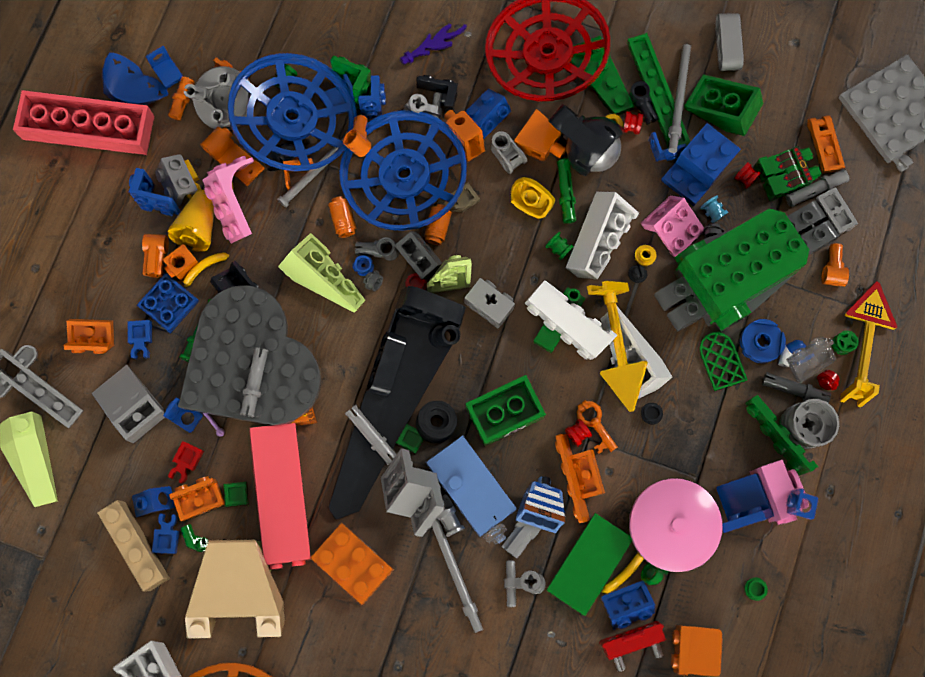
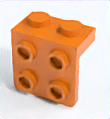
(697, 651)

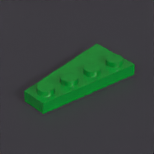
(608, 84)
(780, 436)

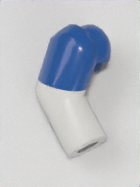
(789, 349)

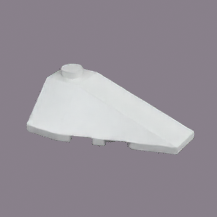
(639, 350)

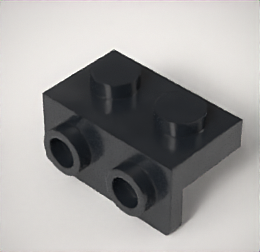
(232, 277)

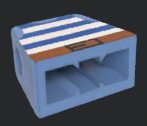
(542, 506)

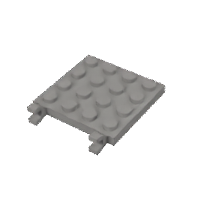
(891, 110)

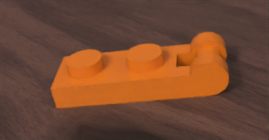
(826, 144)

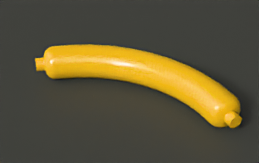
(192, 274)
(624, 575)

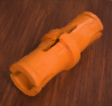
(180, 99)

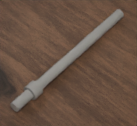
(675, 130)
(469, 608)

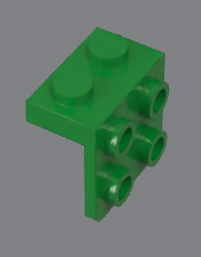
(358, 75)

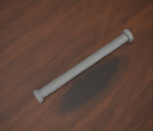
(287, 197)

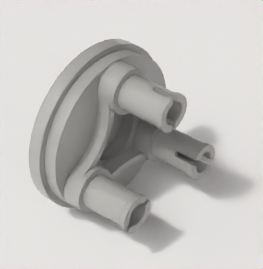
(212, 94)

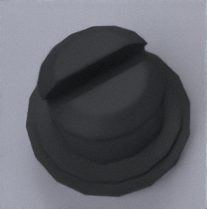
(637, 273)

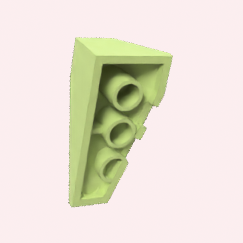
(313, 268)
(451, 275)
(28, 455)

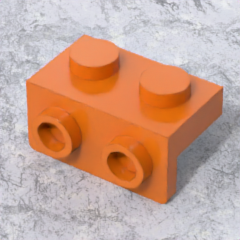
(89, 335)
(197, 498)

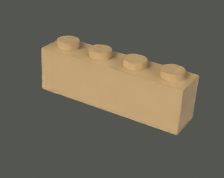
(133, 545)

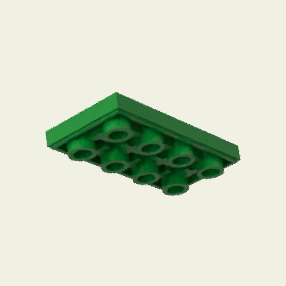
(589, 564)

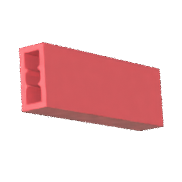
(279, 495)

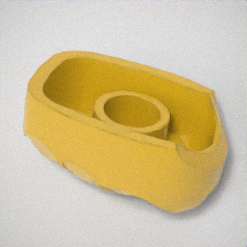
(531, 197)

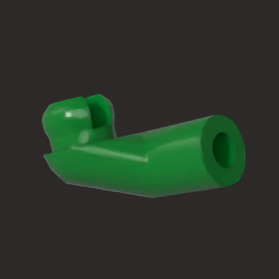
(192, 541)

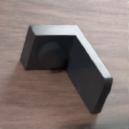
(444, 86)

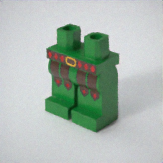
(786, 172)

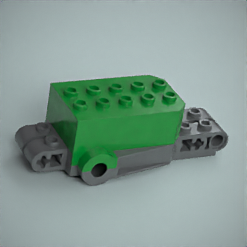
(743, 267)

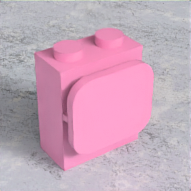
(777, 486)

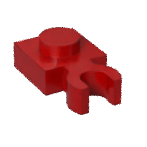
(186, 458)

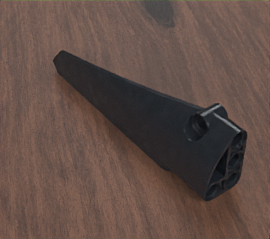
(400, 376)

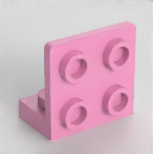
(674, 224)

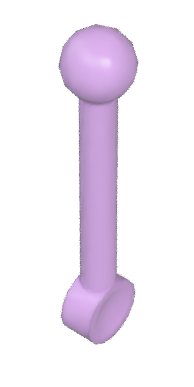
(219, 431)

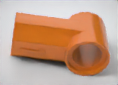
(154, 249)

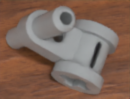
(422, 105)
(512, 583)

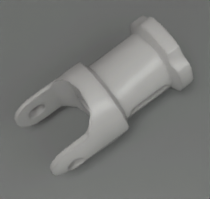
(449, 518)

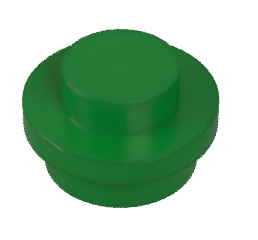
(756, 589)

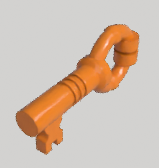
(596, 423)

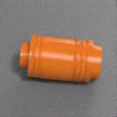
(342, 217)
(437, 230)

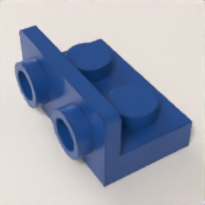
(629, 605)

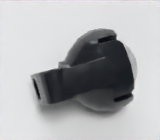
(591, 142)

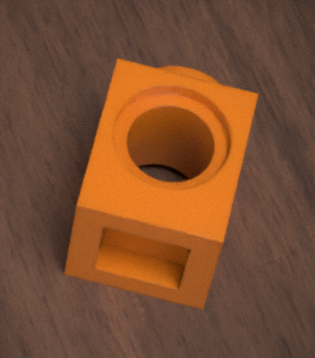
(171, 260)

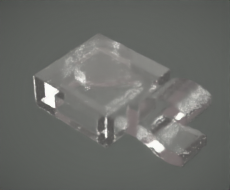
(495, 534)

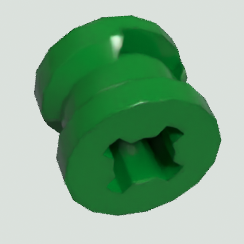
(849, 340)

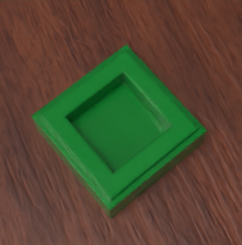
(410, 439)
(236, 494)

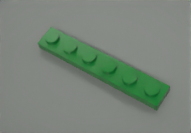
(660, 94)

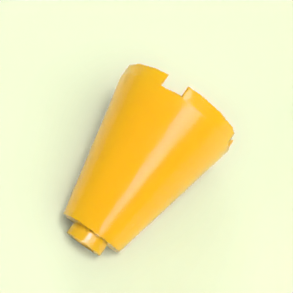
(194, 223)

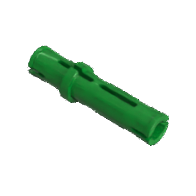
(566, 190)

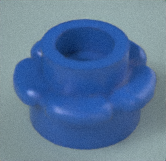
(357, 265)

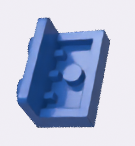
(372, 105)
(489, 111)

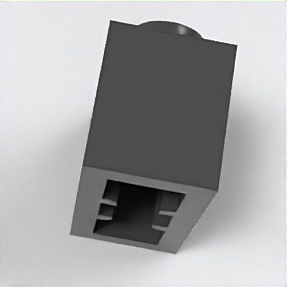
(419, 255)

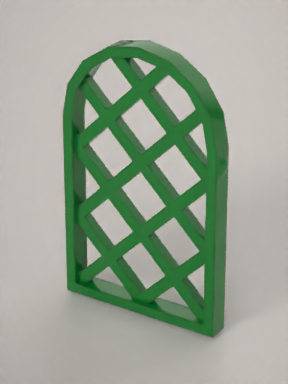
(705, 361)

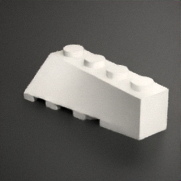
(600, 234)
(569, 321)

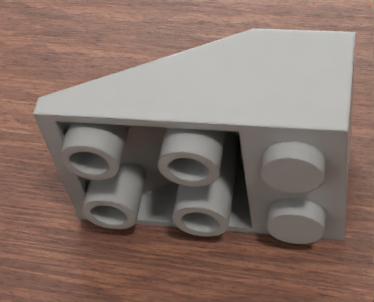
(129, 404)

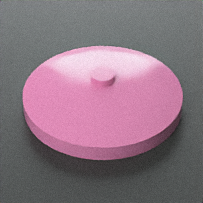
(675, 525)

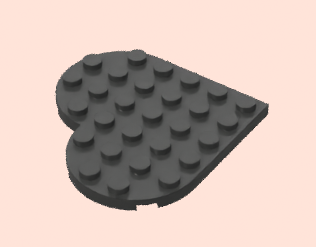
(223, 355)

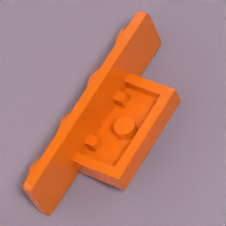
(581, 474)

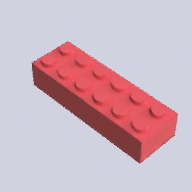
(83, 122)

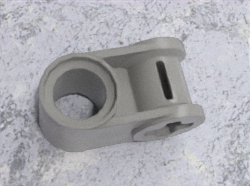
(509, 155)

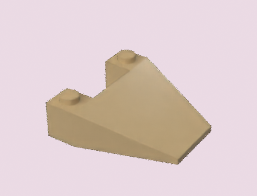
(234, 584)

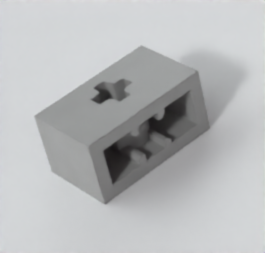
(493, 313)

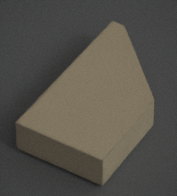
(465, 201)

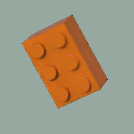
(352, 563)

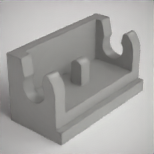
(837, 211)

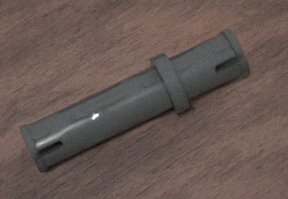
(804, 391)

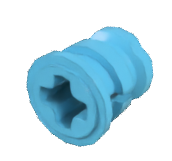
(714, 209)

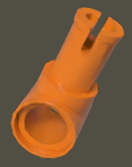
(356, 138)
(834, 271)

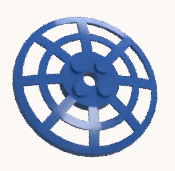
(293, 102)
(401, 160)

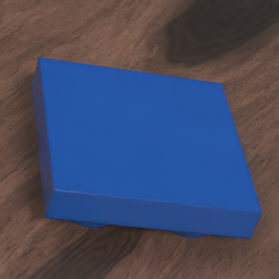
(168, 303)

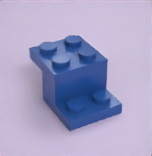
(700, 164)

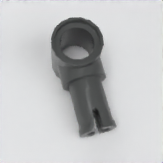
(377, 248)

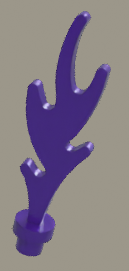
(436, 43)

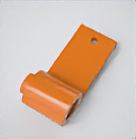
(224, 150)

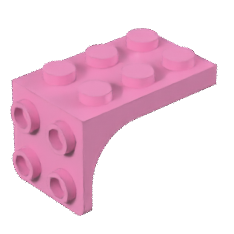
(226, 207)

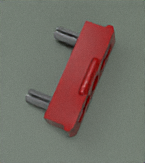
(634, 640)

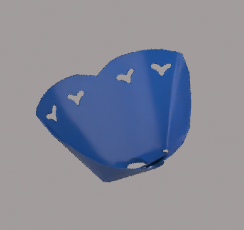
(129, 87)

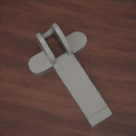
(36, 388)

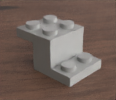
(412, 492)

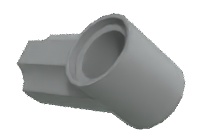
(520, 538)

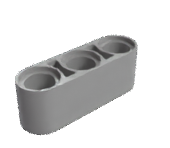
(729, 42)

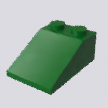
(725, 104)

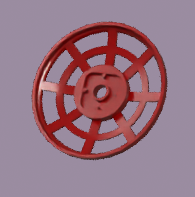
(547, 38)

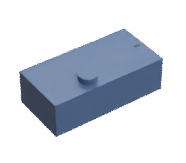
(471, 486)

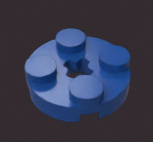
(752, 349)

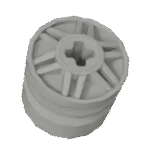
(820, 420)

